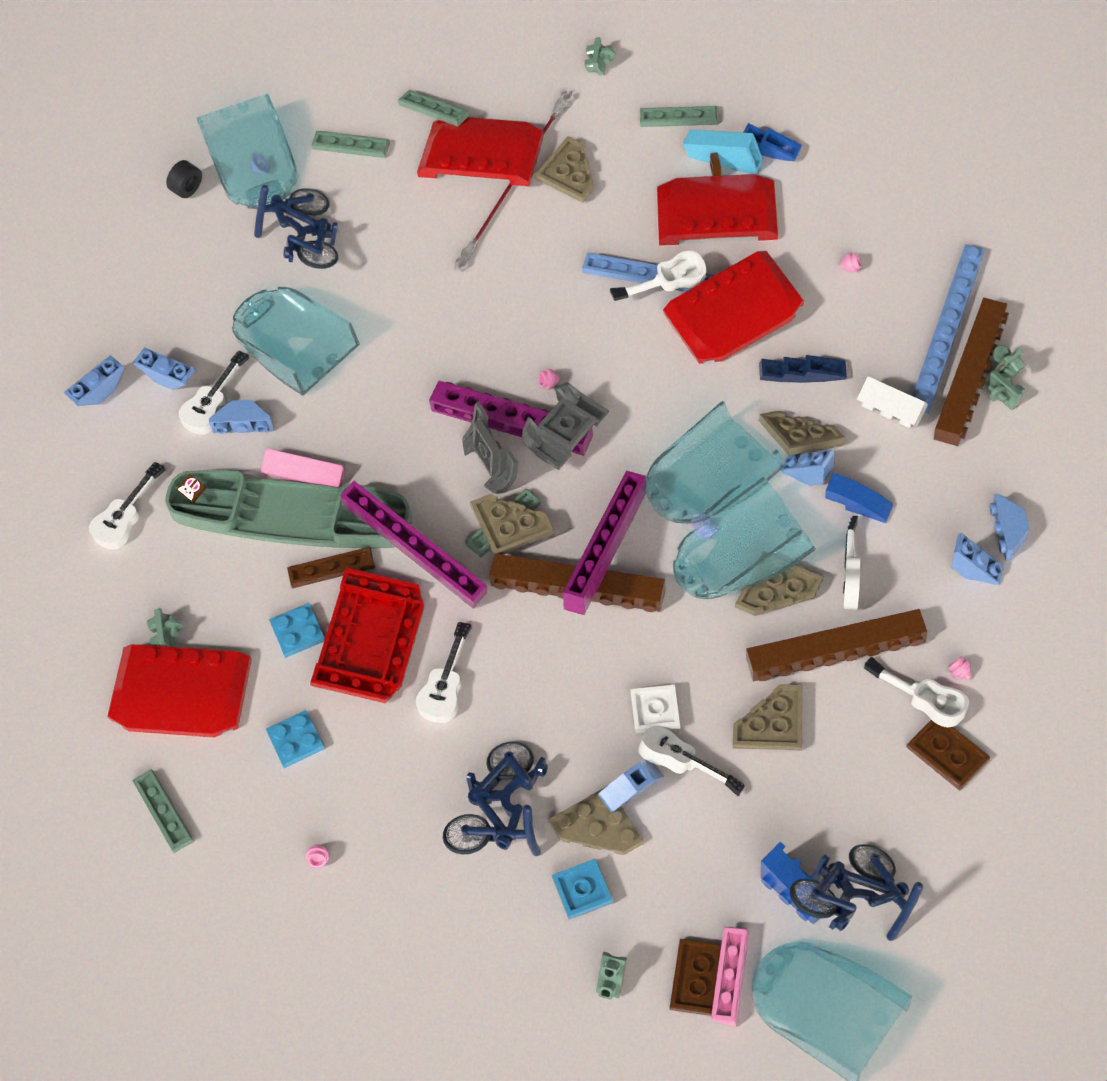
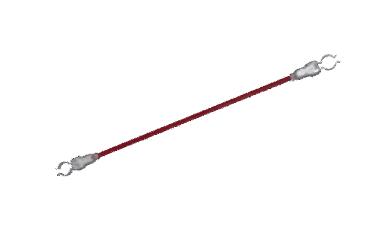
(467, 252)

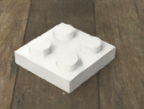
(655, 708)

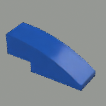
(774, 144)
(858, 498)

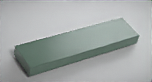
(433, 108)
(678, 116)
(350, 144)
(478, 541)
(162, 811)

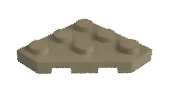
(568, 170)
(800, 434)
(509, 523)
(780, 591)
(772, 722)
(596, 827)

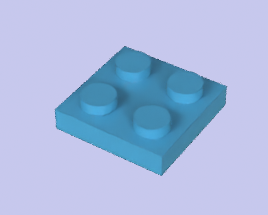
(297, 630)
(295, 739)
(582, 889)

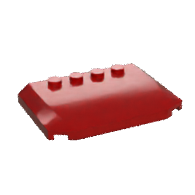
(482, 150)
(716, 208)
(734, 308)
(369, 636)
(179, 690)

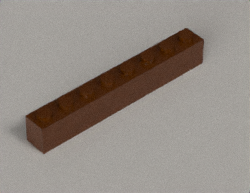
(970, 372)
(552, 577)
(836, 645)

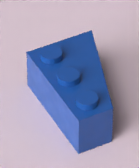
(779, 872)

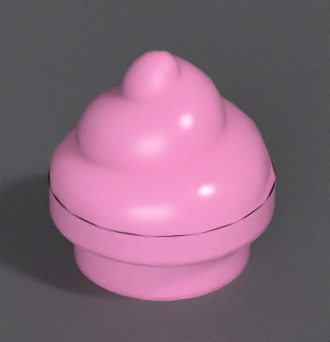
(851, 262)
(548, 379)
(960, 668)
(317, 856)

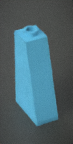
(734, 149)

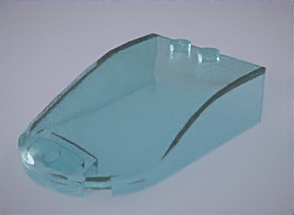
(249, 151)
(293, 336)
(707, 468)
(741, 545)
(826, 1005)

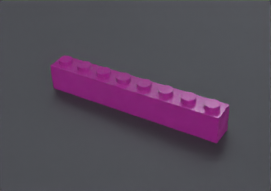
(604, 543)
(413, 544)

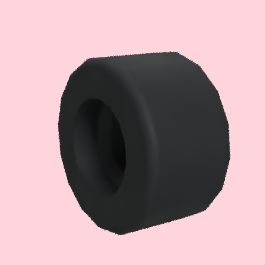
(184, 179)

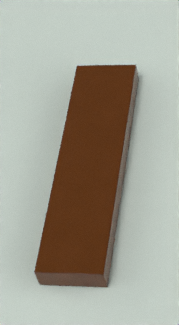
(330, 567)

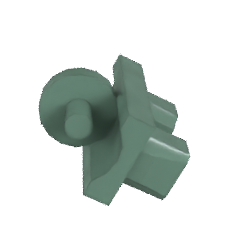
(599, 56)
(1007, 361)
(1002, 389)
(166, 628)
(611, 976)

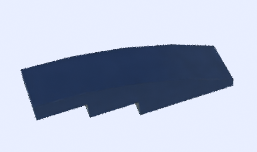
(803, 370)

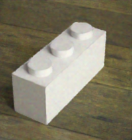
(892, 402)

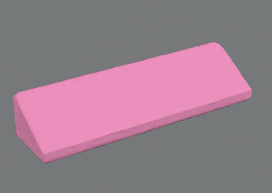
(302, 469)
(730, 976)

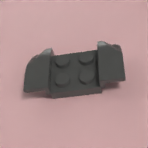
(563, 426)
(497, 461)

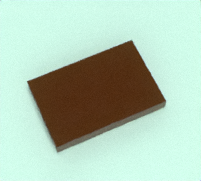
(948, 753)
(695, 977)

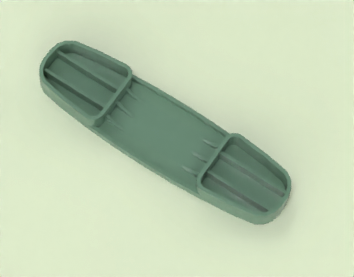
(278, 510)

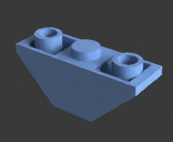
(163, 369)
(96, 384)
(241, 417)
(810, 467)
(1010, 525)
(975, 563)
(630, 785)

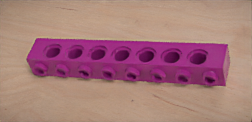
(443, 403)

